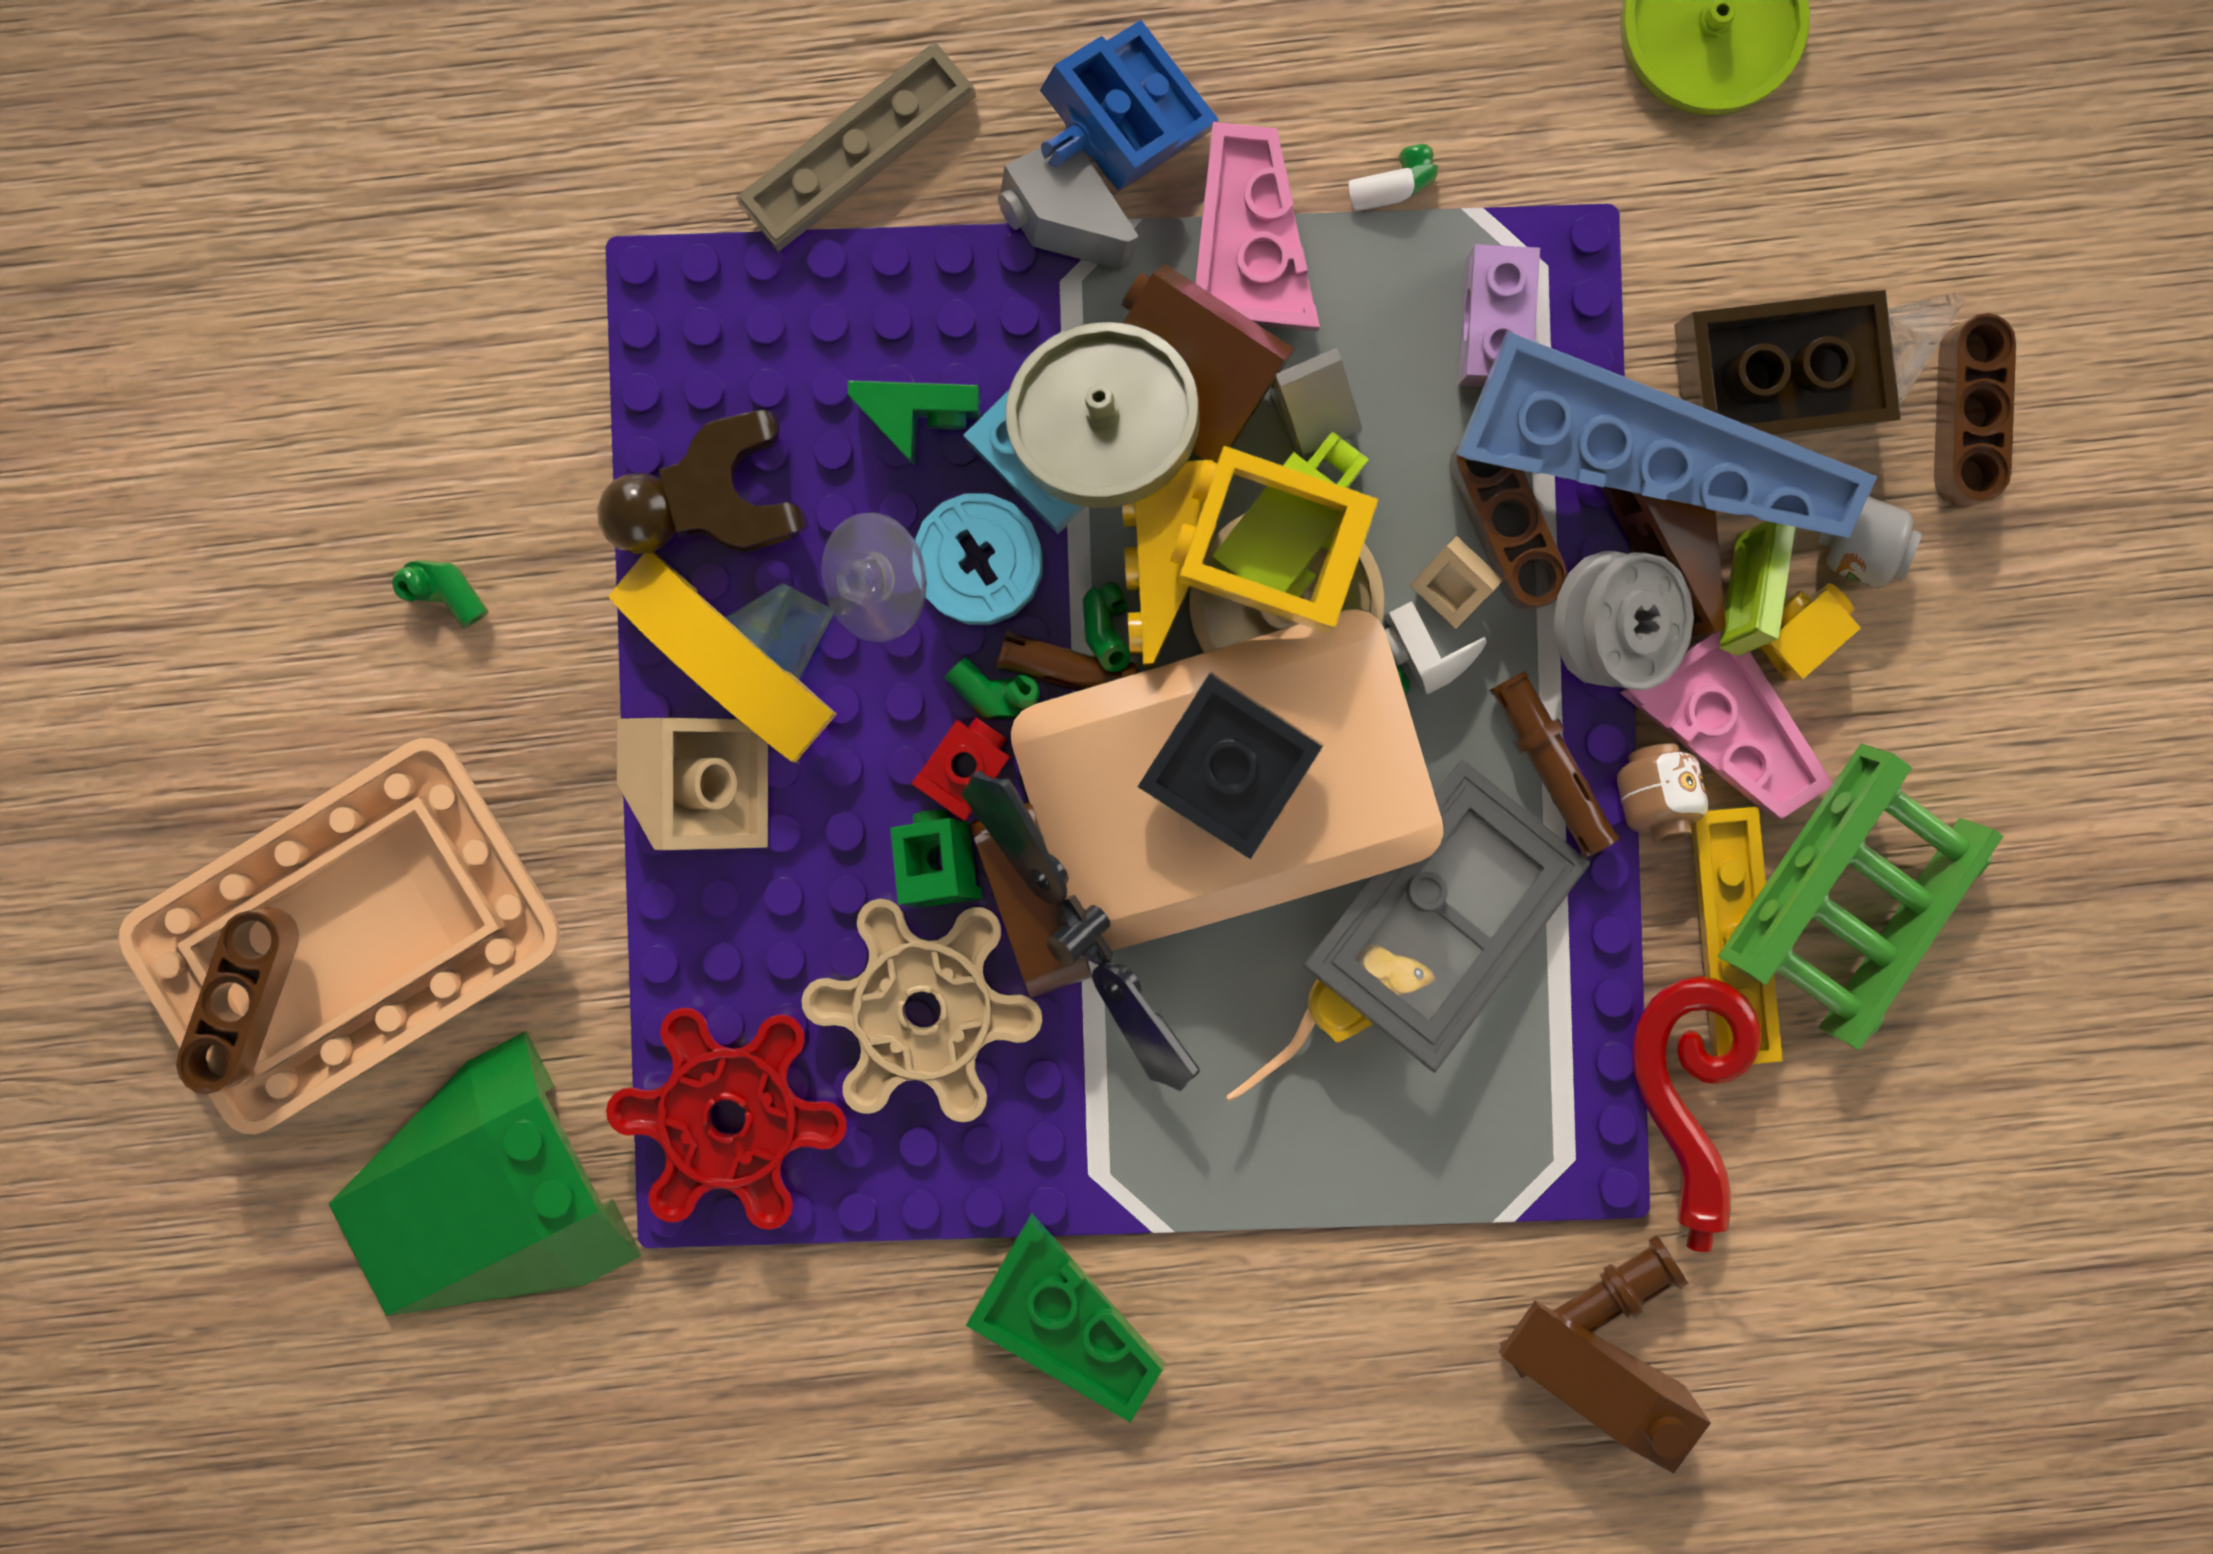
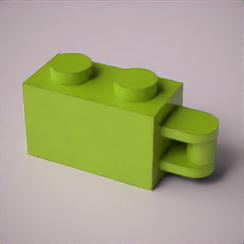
(1285, 531)

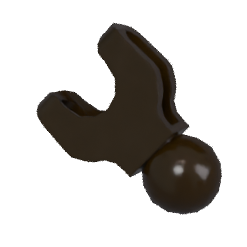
(699, 495)

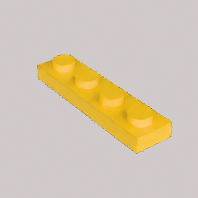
(1727, 883)

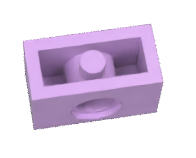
(1496, 299)

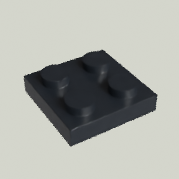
(1230, 765)

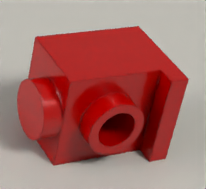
(938, 777)

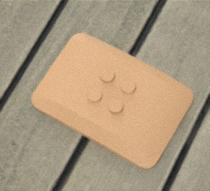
(1159, 874)
(400, 917)

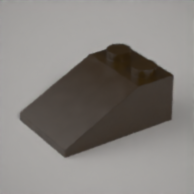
(1793, 363)

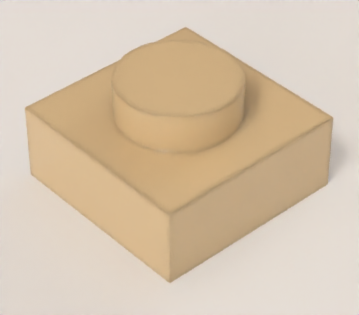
(1456, 582)

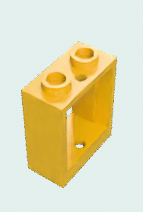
(1338, 565)

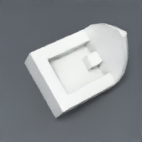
(1414, 645)

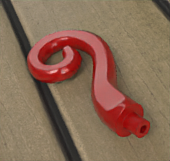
(1704, 1179)

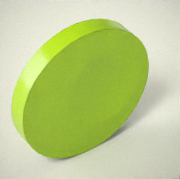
(1713, 52)

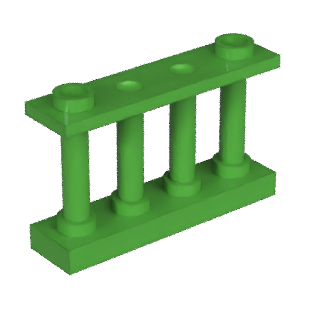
(1813, 865)

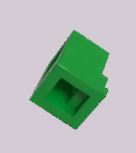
(916, 869)

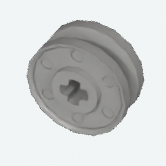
(1623, 620)

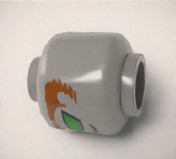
(1878, 547)

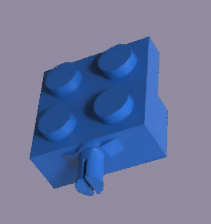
(1124, 106)

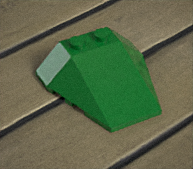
(480, 1196)

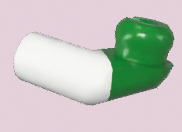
(1395, 185)

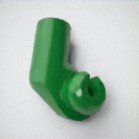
(440, 583)
(1099, 631)
(992, 698)

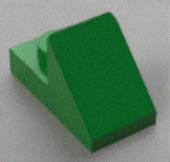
(898, 404)

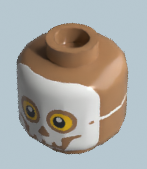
(1662, 792)

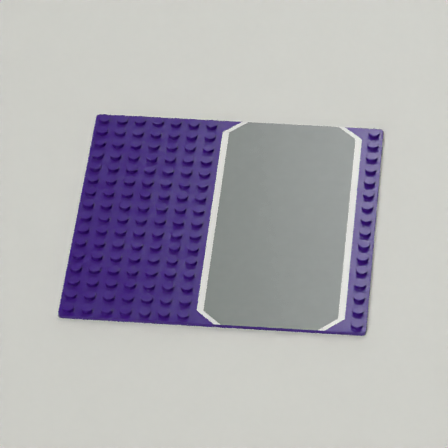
(1541, 1090)

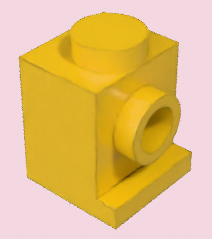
(1810, 631)

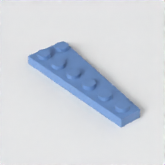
(1606, 430)

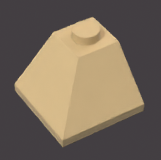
(695, 781)

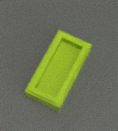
(1757, 587)

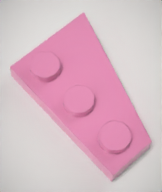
(1250, 231)
(1736, 726)

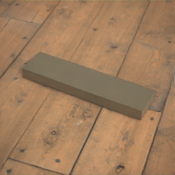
(856, 146)

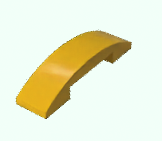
(720, 657)

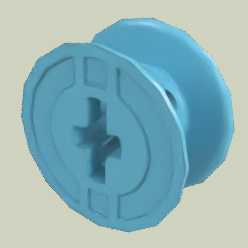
(1015, 561)

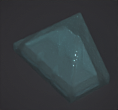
(784, 626)

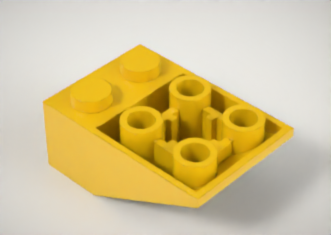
(1149, 564)

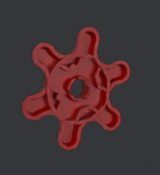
(695, 1150)

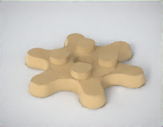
(893, 1046)

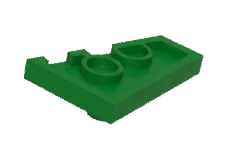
(1064, 1324)

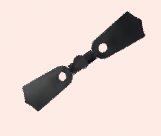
(1080, 930)

